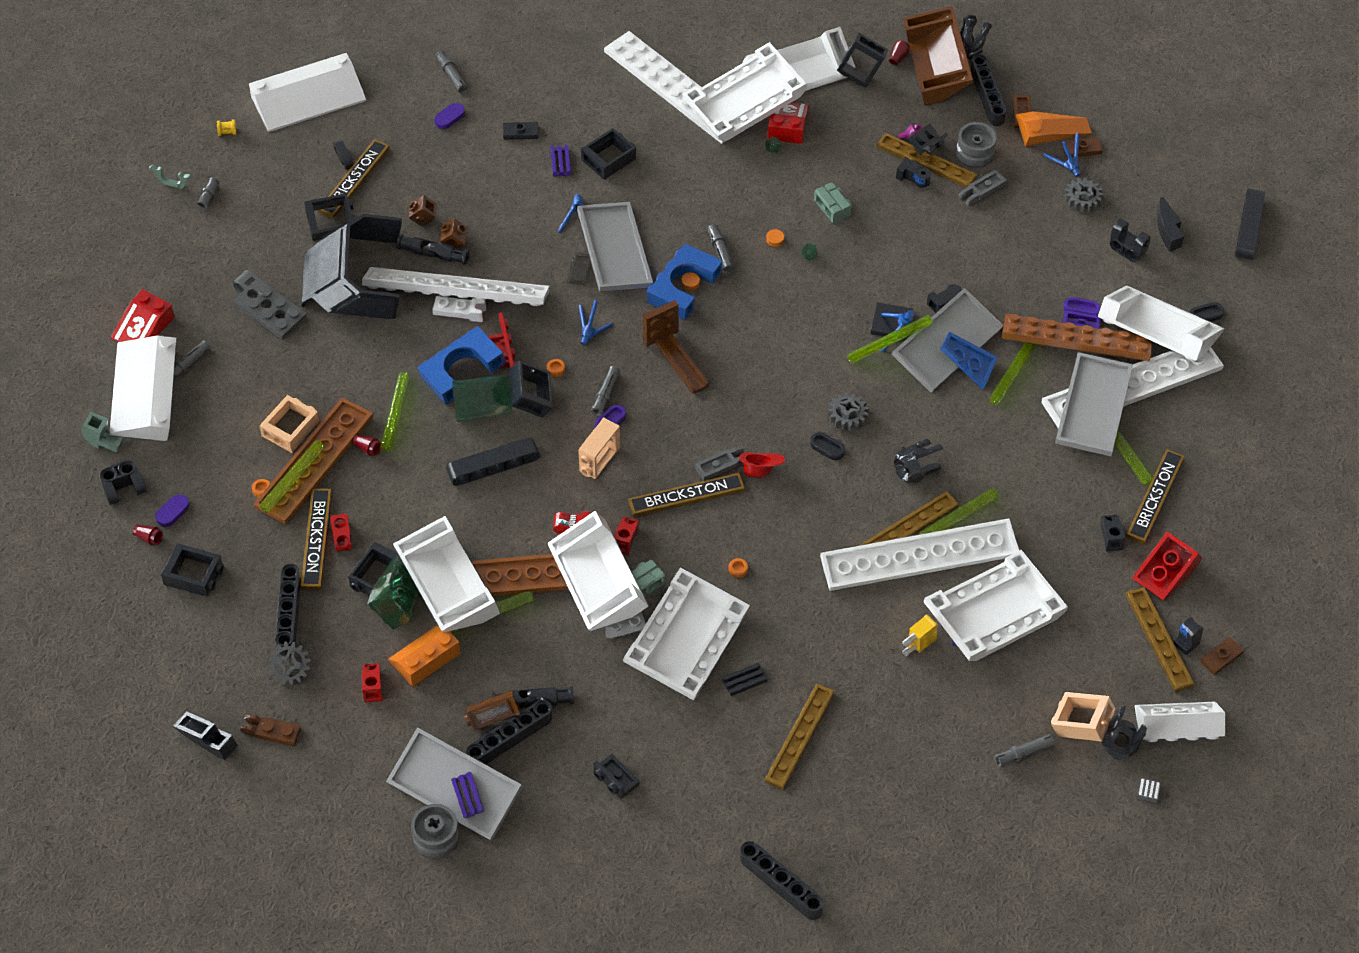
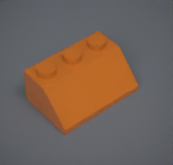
(425, 655)

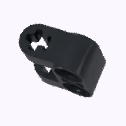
(1126, 243)
(121, 476)

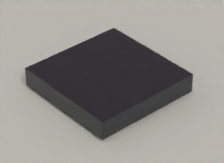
(885, 325)

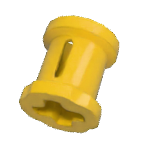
(226, 127)

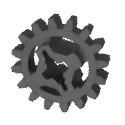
(1083, 194)
(848, 411)
(297, 665)

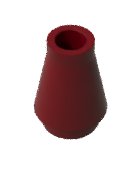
(899, 51)
(369, 445)
(149, 534)

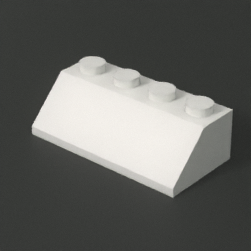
(1181, 721)

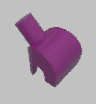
(909, 131)

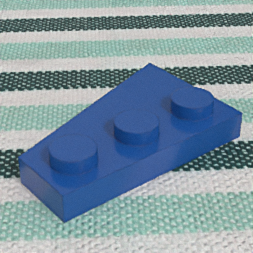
(969, 358)

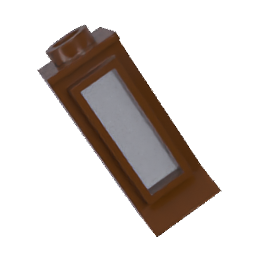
(492, 710)

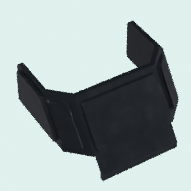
(327, 269)

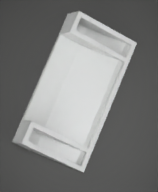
(817, 58)
(307, 92)
(1160, 322)
(143, 388)
(597, 573)
(446, 577)

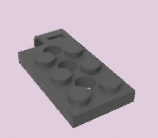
(250, 283)

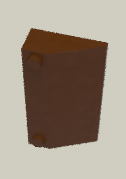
(937, 54)

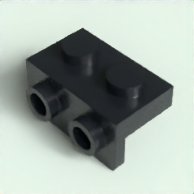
(616, 776)

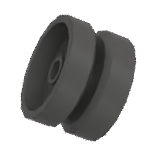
(976, 144)
(435, 830)

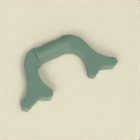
(169, 182)

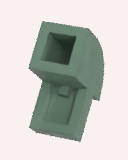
(96, 432)

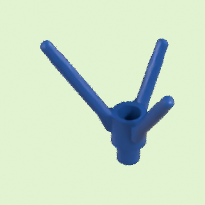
(1071, 163)
(577, 201)
(903, 320)
(587, 330)

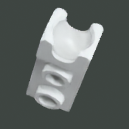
(459, 308)

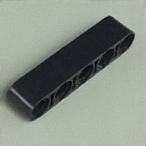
(988, 90)
(1250, 224)
(492, 461)
(288, 601)
(514, 726)
(778, 871)

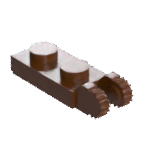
(271, 729)

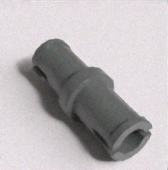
(208, 193)

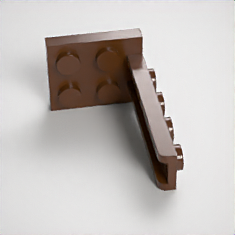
(659, 329)

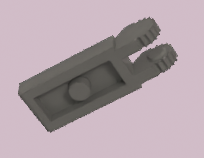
(983, 187)
(719, 463)

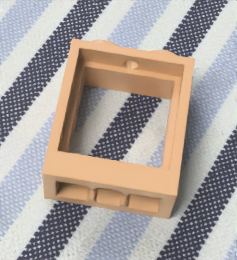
(281, 438)
(599, 448)
(1099, 722)

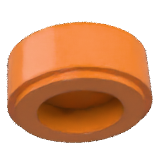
(775, 238)
(690, 281)
(556, 367)
(259, 487)
(738, 568)

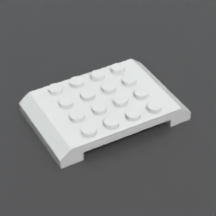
(746, 93)
(996, 607)
(687, 634)

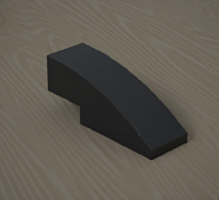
(1169, 226)
(206, 735)

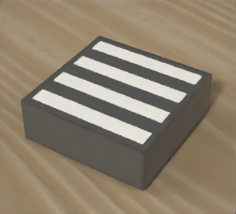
(1148, 790)

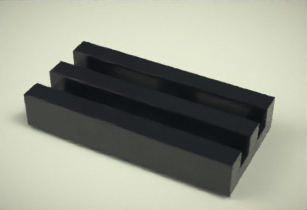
(757, 671)

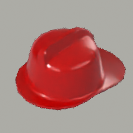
(760, 464)

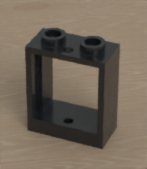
(871, 49)
(597, 164)
(323, 203)
(535, 405)
(375, 552)
(174, 563)

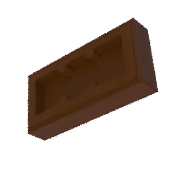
(1021, 104)
(1086, 147)
(1222, 656)

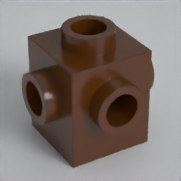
(422, 210)
(454, 233)

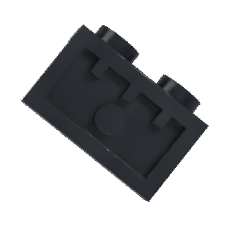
(926, 139)

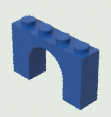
(685, 261)
(472, 345)

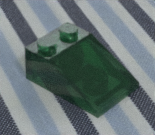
(481, 398)
(394, 595)

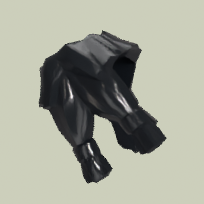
(973, 45)
(908, 457)
(1124, 727)

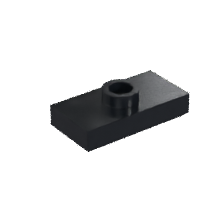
(520, 130)

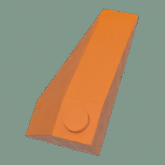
(1048, 127)

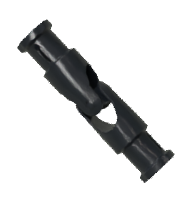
(442, 251)
(551, 695)

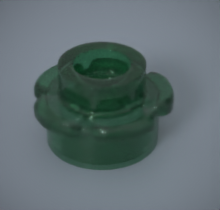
(773, 145)
(809, 251)

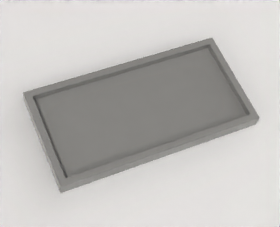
(614, 246)
(922, 350)
(1094, 404)
(427, 773)

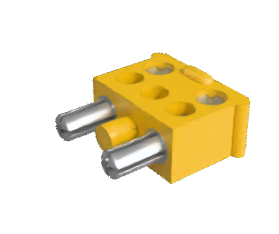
(920, 635)

